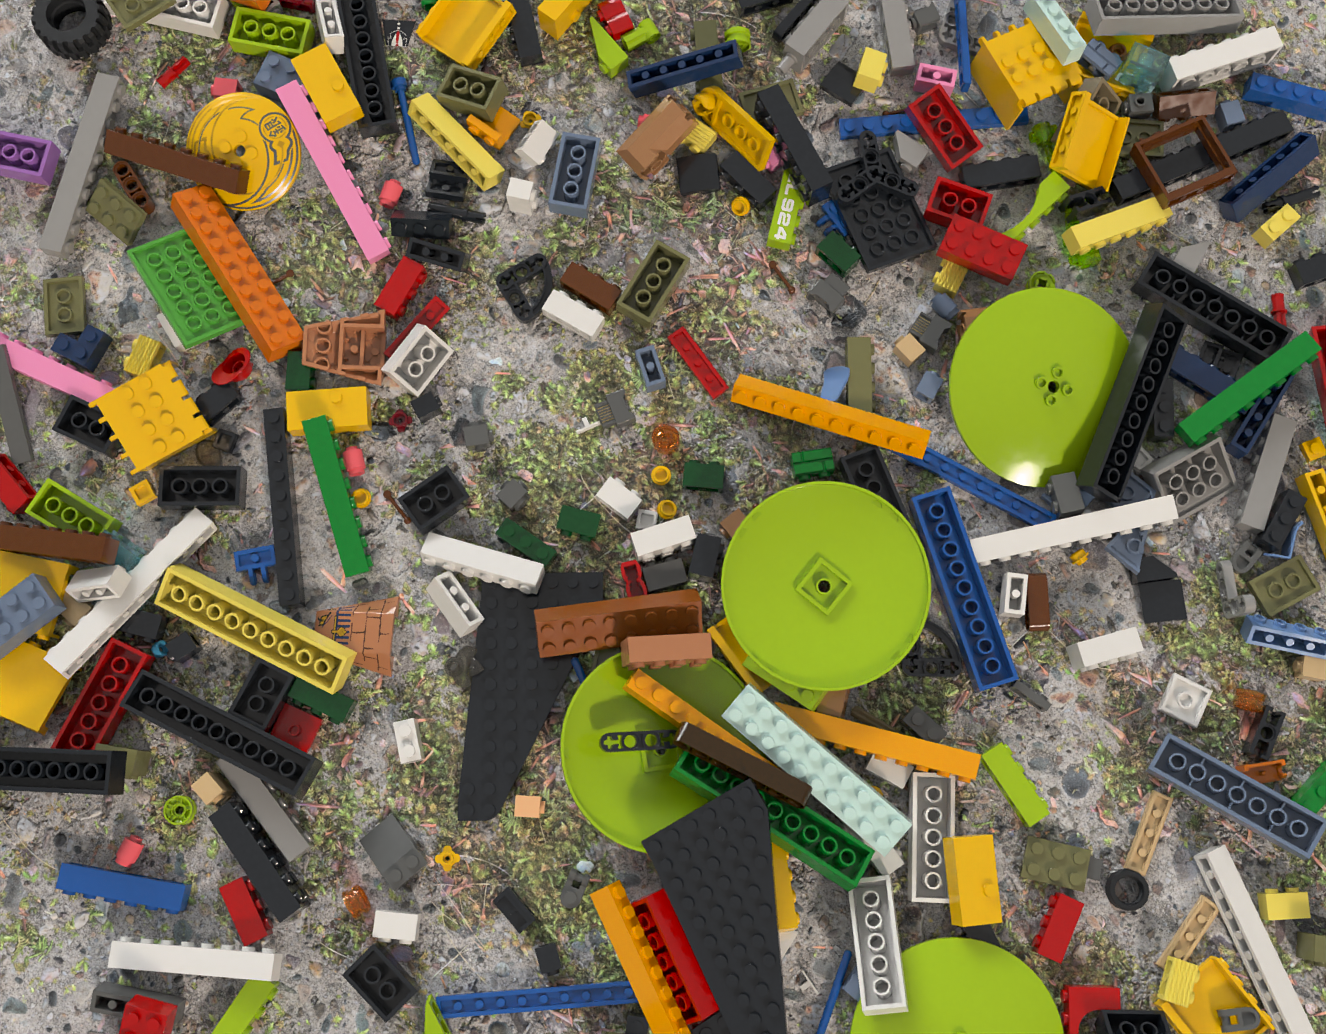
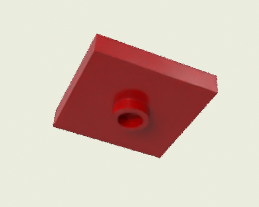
(296, 727)

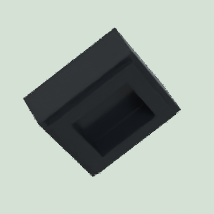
(225, 440)

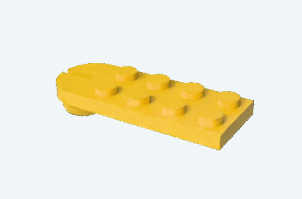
(734, 125)

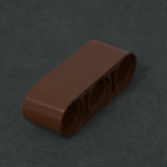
(130, 180)
(1037, 603)

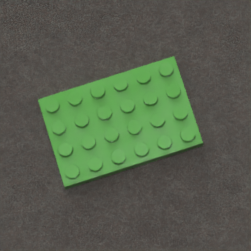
(184, 288)

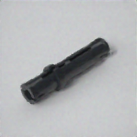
(1291, 199)
(465, 214)

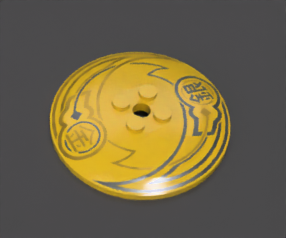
(268, 140)

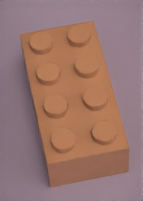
(666, 650)

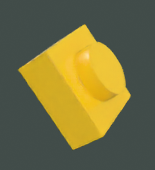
(1312, 449)
(143, 492)

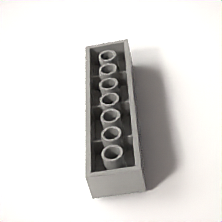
(1163, 17)

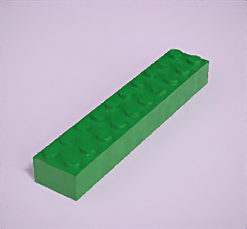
(795, 830)

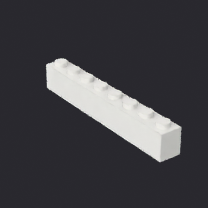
(195, 960)

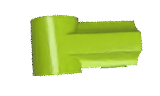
(644, 33)

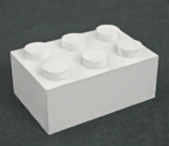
(417, 360)
(663, 539)
(1105, 650)

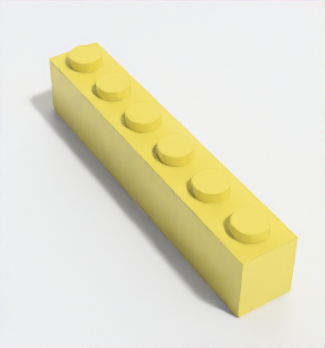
(456, 141)
(1114, 226)

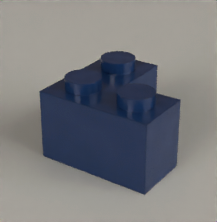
(86, 351)

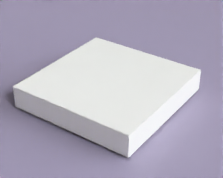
(1184, 700)

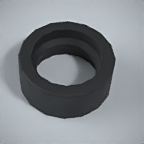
(1143, 890)

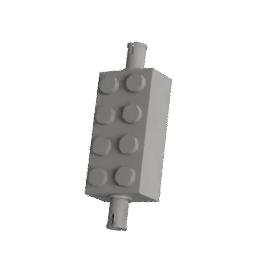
(812, 35)

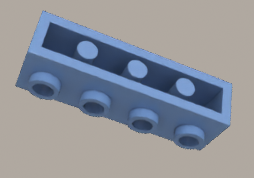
(1284, 636)

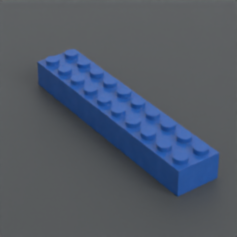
(962, 589)

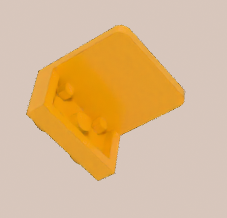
(495, 132)

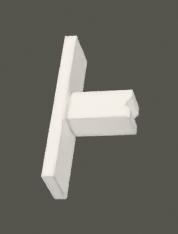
(587, 426)
(805, 985)

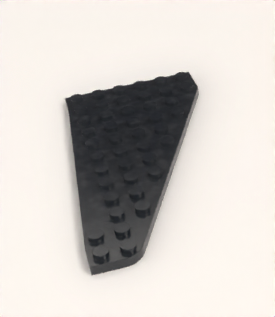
(514, 689)
(724, 895)

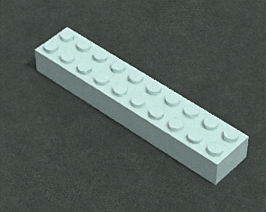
(814, 764)

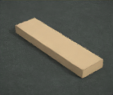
(1148, 832)
(1190, 931)

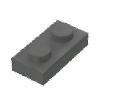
(1037, 699)

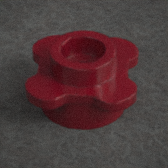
(394, 421)

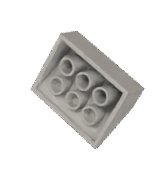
(1192, 475)

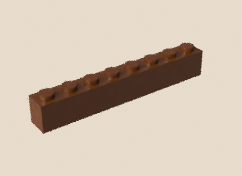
(177, 161)
(58, 544)

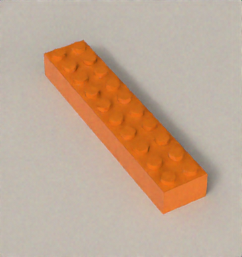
(238, 271)

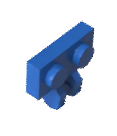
(832, 215)
(254, 559)

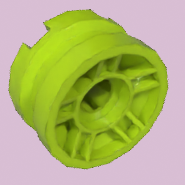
(741, 35)
(1040, 277)
(172, 807)

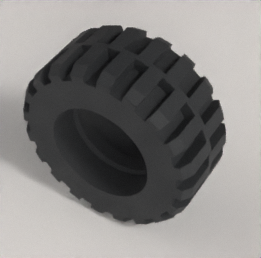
(76, 42)

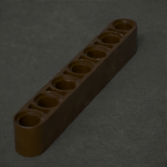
(742, 765)

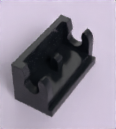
(514, 909)

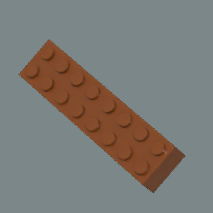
(609, 622)

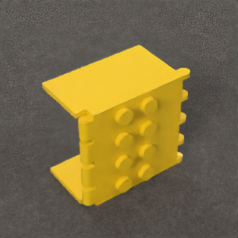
(1020, 71)
(153, 417)

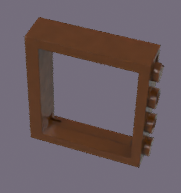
(1210, 142)

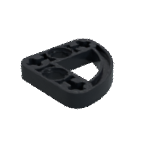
(512, 288)
(921, 663)

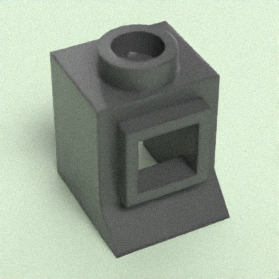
(925, 19)

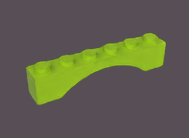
(1048, 193)

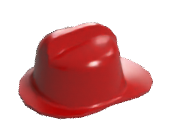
(234, 368)

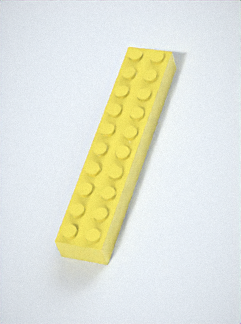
(255, 628)

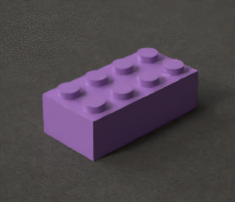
(28, 158)

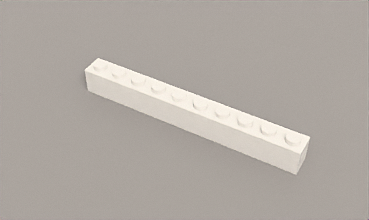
(1075, 528)
(146, 579)
(1252, 941)

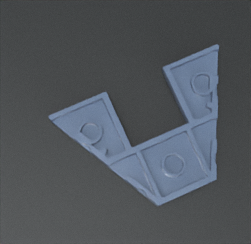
(1127, 547)

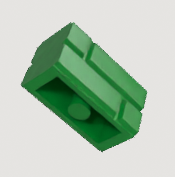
(812, 464)

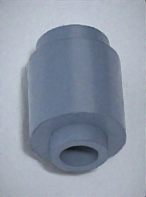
(945, 306)

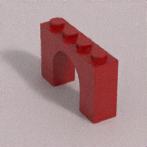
(1082, 999)

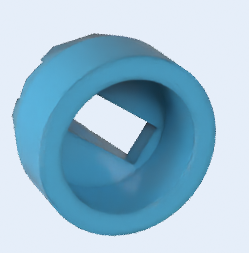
(155, 649)

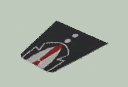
(398, 32)

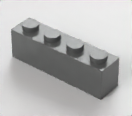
(111, 999)

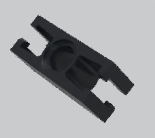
(1084, 204)
(1272, 731)

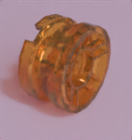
(665, 447)
(1249, 700)
(356, 901)

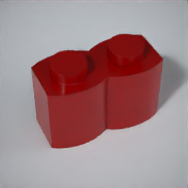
(614, 18)
(632, 577)

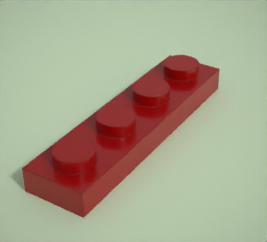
(428, 316)
(698, 363)

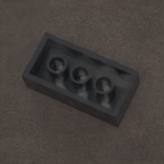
(202, 487)

